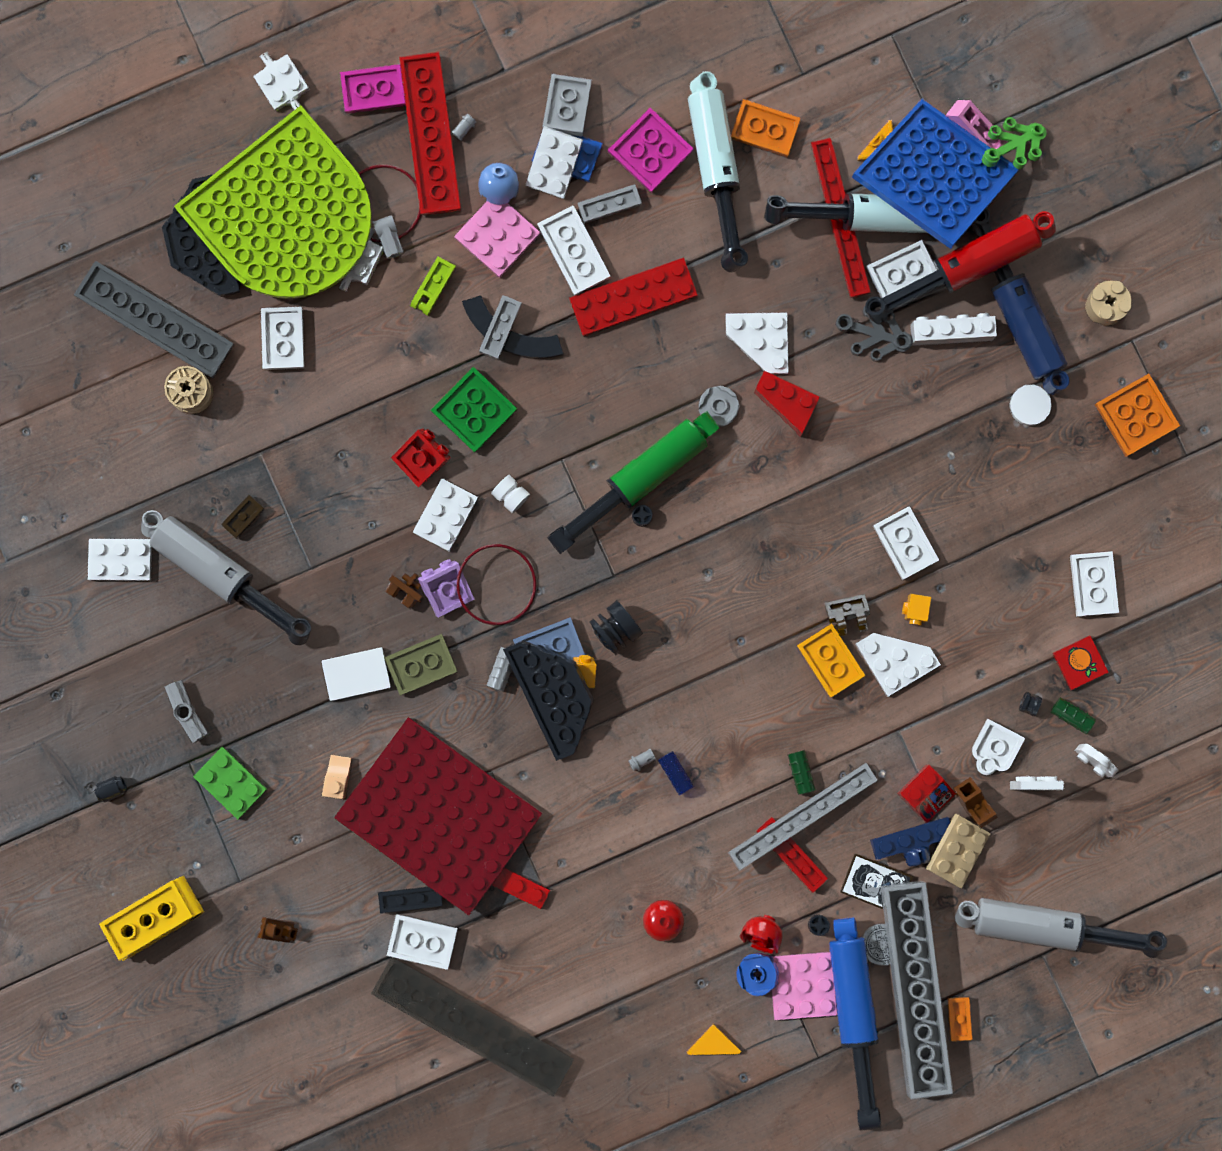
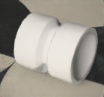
(508, 491)

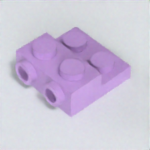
(441, 587)

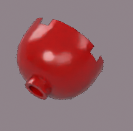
(663, 920)
(763, 933)

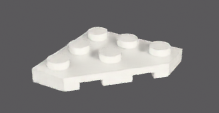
(761, 339)
(896, 661)

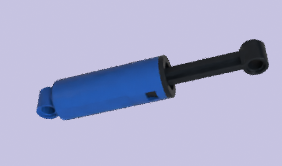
(856, 1013)

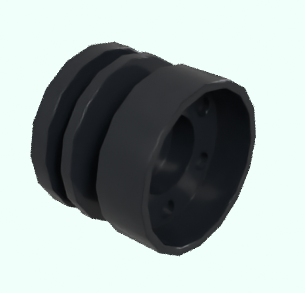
(616, 627)

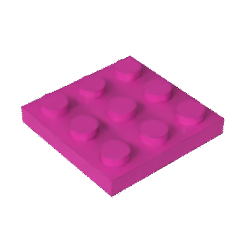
(650, 150)

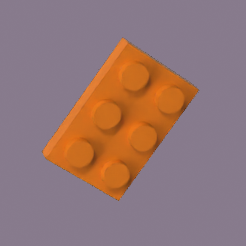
(765, 128)

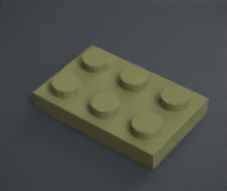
(421, 664)

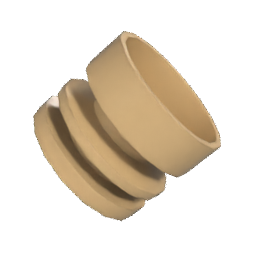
(188, 401)

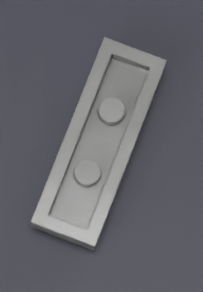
(609, 203)
(500, 327)

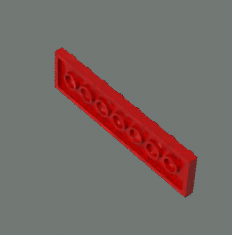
(430, 133)

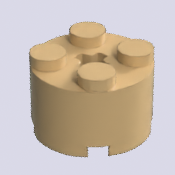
(1112, 292)

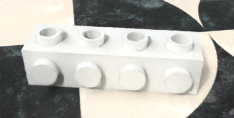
(953, 330)

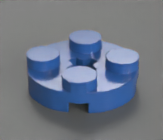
(769, 976)

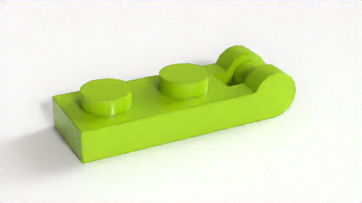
(433, 285)

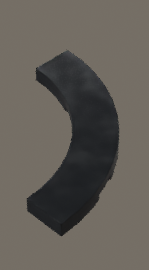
(516, 343)

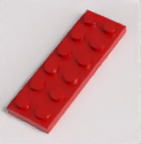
(633, 297)

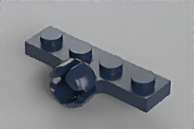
(911, 842)

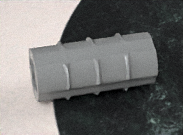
(500, 672)

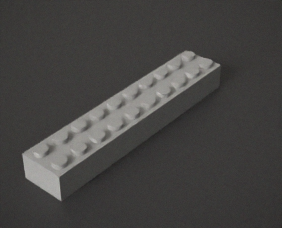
(916, 989)

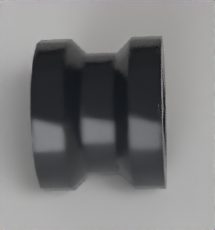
(641, 512)
(1030, 704)
(822, 925)

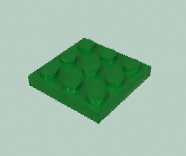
(474, 410)

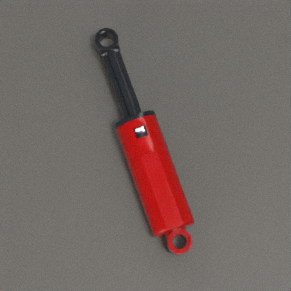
(971, 262)

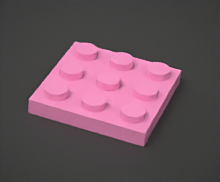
(497, 236)
(804, 986)

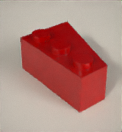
(787, 400)

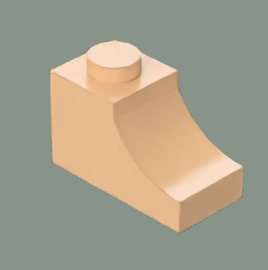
(337, 777)

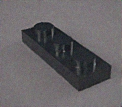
(408, 899)

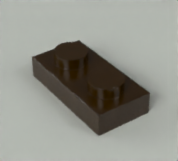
(242, 516)

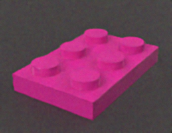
(372, 88)

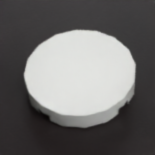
(1030, 405)

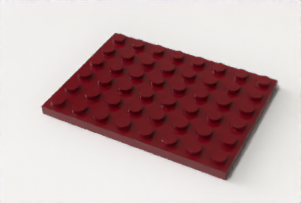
(438, 816)

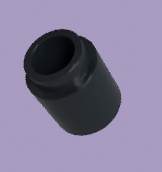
(110, 789)

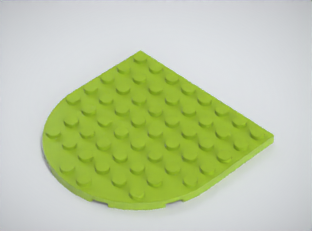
(284, 212)

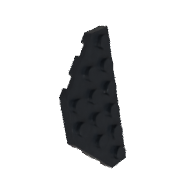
(191, 255)
(554, 694)

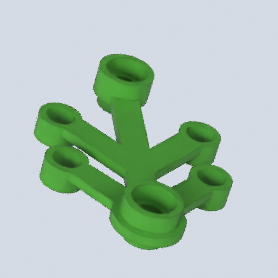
(1034, 133)

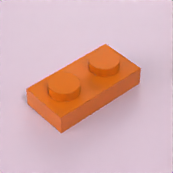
(959, 1019)

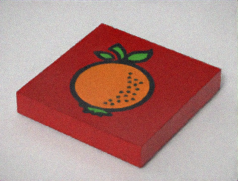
(1080, 662)

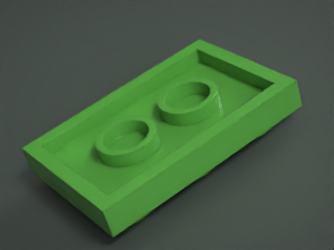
(230, 783)

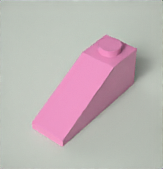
(973, 121)

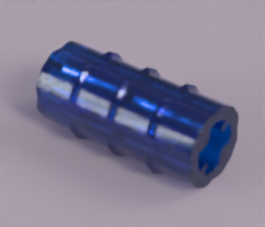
(676, 773)

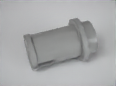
(463, 127)
(641, 760)

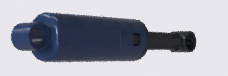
(1027, 322)

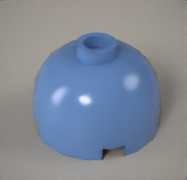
(498, 183)

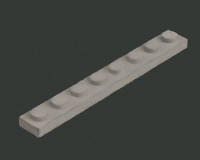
(802, 816)

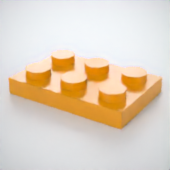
(830, 660)

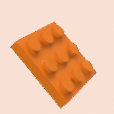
(1137, 415)

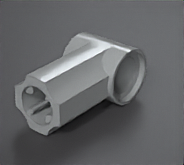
(387, 232)

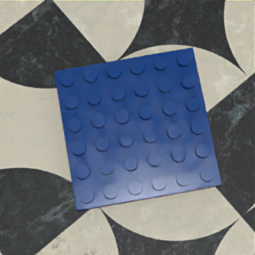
(934, 173)

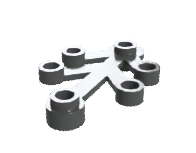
(877, 334)

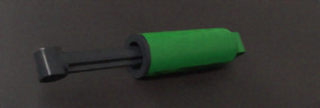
(641, 475)

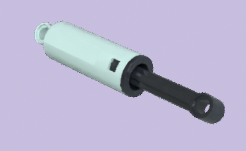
(717, 161)
(857, 213)

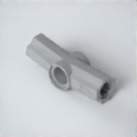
(179, 699)

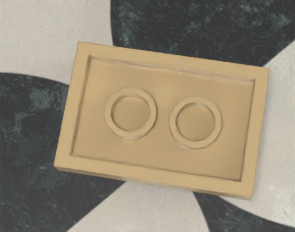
(958, 851)

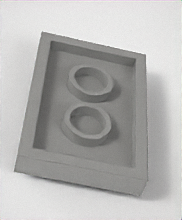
(567, 104)

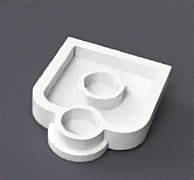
(995, 748)
(1102, 764)

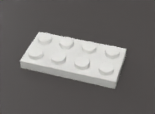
(573, 250)

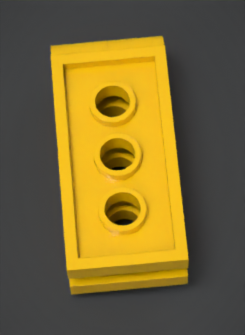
(183, 909)

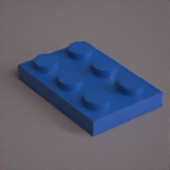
(586, 158)

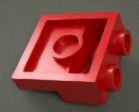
(421, 456)

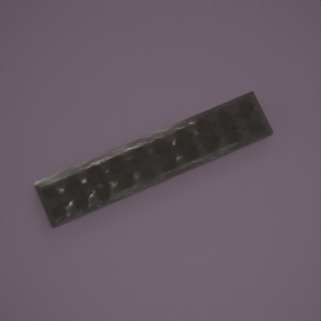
(472, 1026)

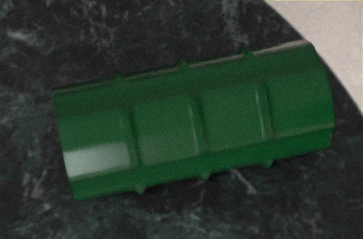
(1073, 716)
(801, 772)

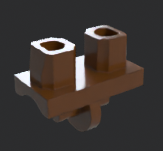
(396, 586)
(277, 930)

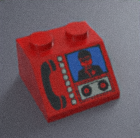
(926, 793)

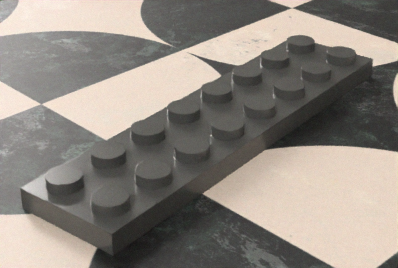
(154, 319)

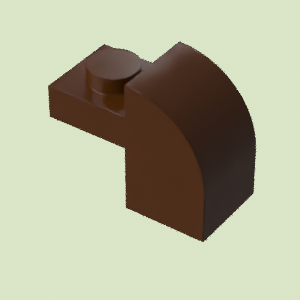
(974, 803)

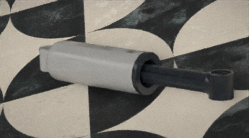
(216, 571)
(1049, 927)

